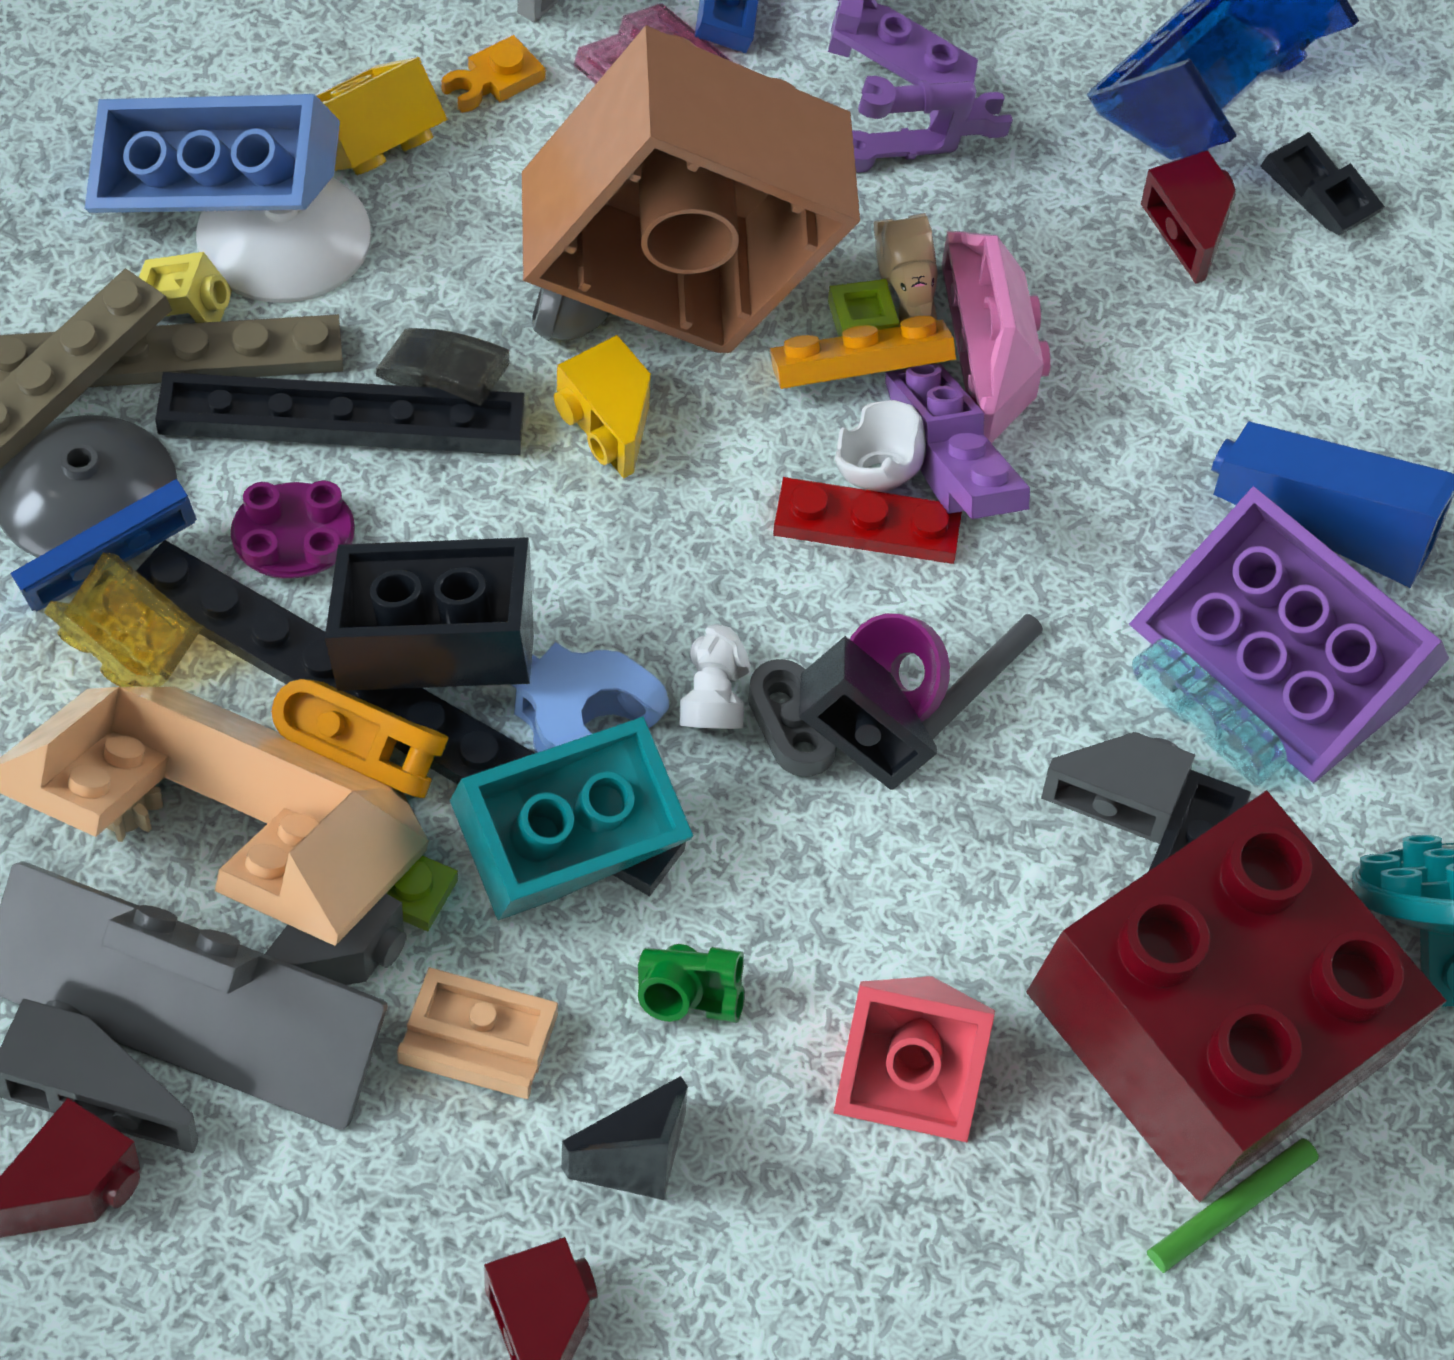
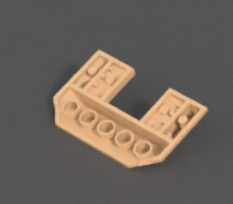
(329, 832)

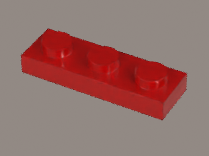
(866, 520)

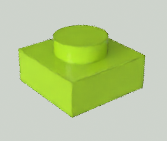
(862, 304)
(424, 891)

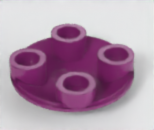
(291, 528)

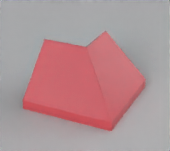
(915, 1056)

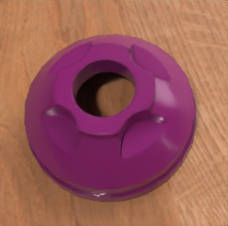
(892, 638)

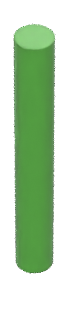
(1233, 1205)

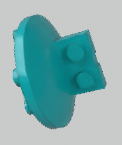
(1418, 896)

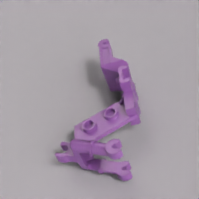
(941, 81)

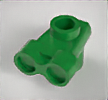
(685, 979)

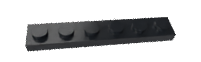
(338, 413)

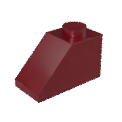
(1190, 208)
(67, 1174)
(541, 1300)

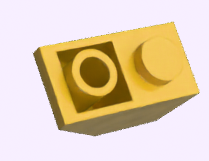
(608, 398)

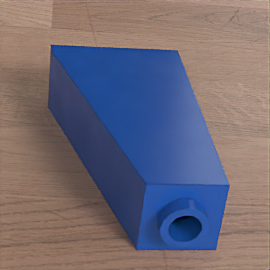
(1350, 499)

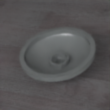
(53, 501)

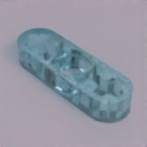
(1201, 699)

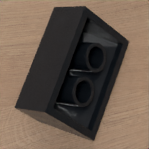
(431, 614)

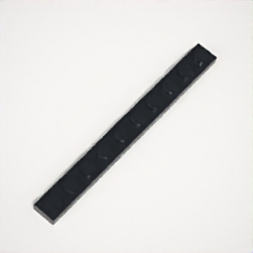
(297, 650)

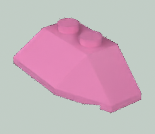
(994, 327)

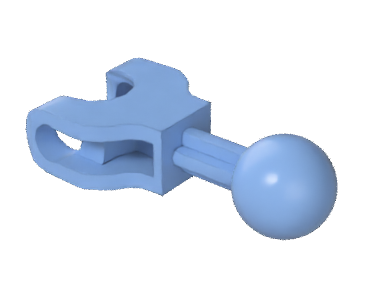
(577, 687)

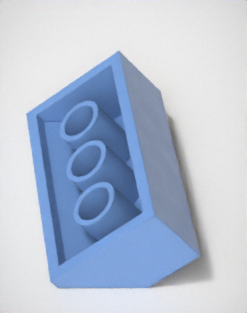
(211, 153)

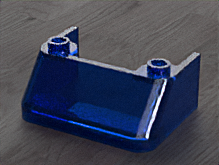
(1201, 59)

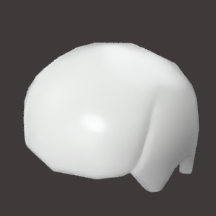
(887, 435)

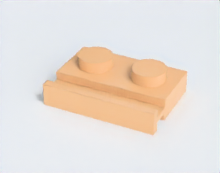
(478, 1033)

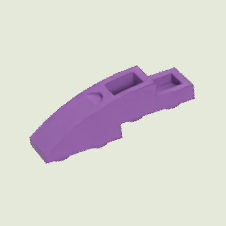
(959, 459)

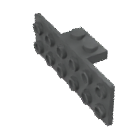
(188, 994)

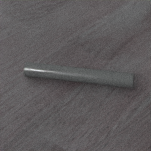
(983, 672)

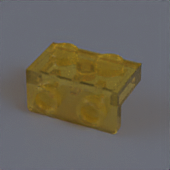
(125, 625)

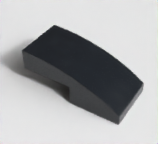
(1331, 195)

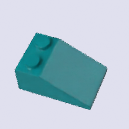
(568, 816)

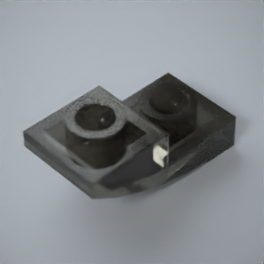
(445, 361)

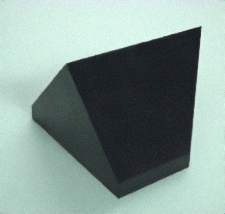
(631, 1146)

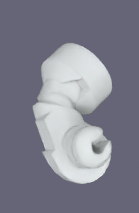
(718, 660)

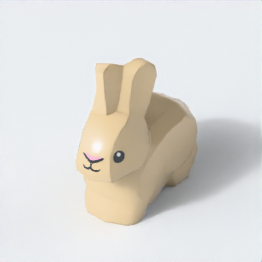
(908, 263)

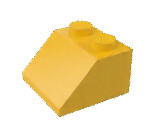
(382, 110)

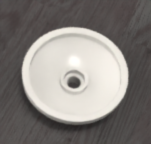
(288, 252)

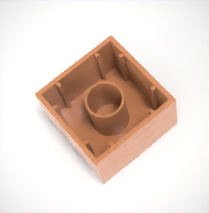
(688, 193)

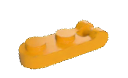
(356, 734)

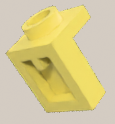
(190, 285)

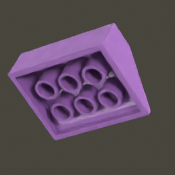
(1293, 634)

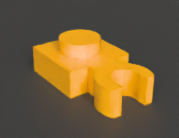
(497, 70)

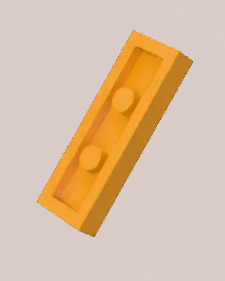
(862, 352)

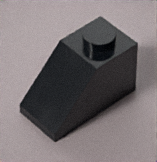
(864, 713)

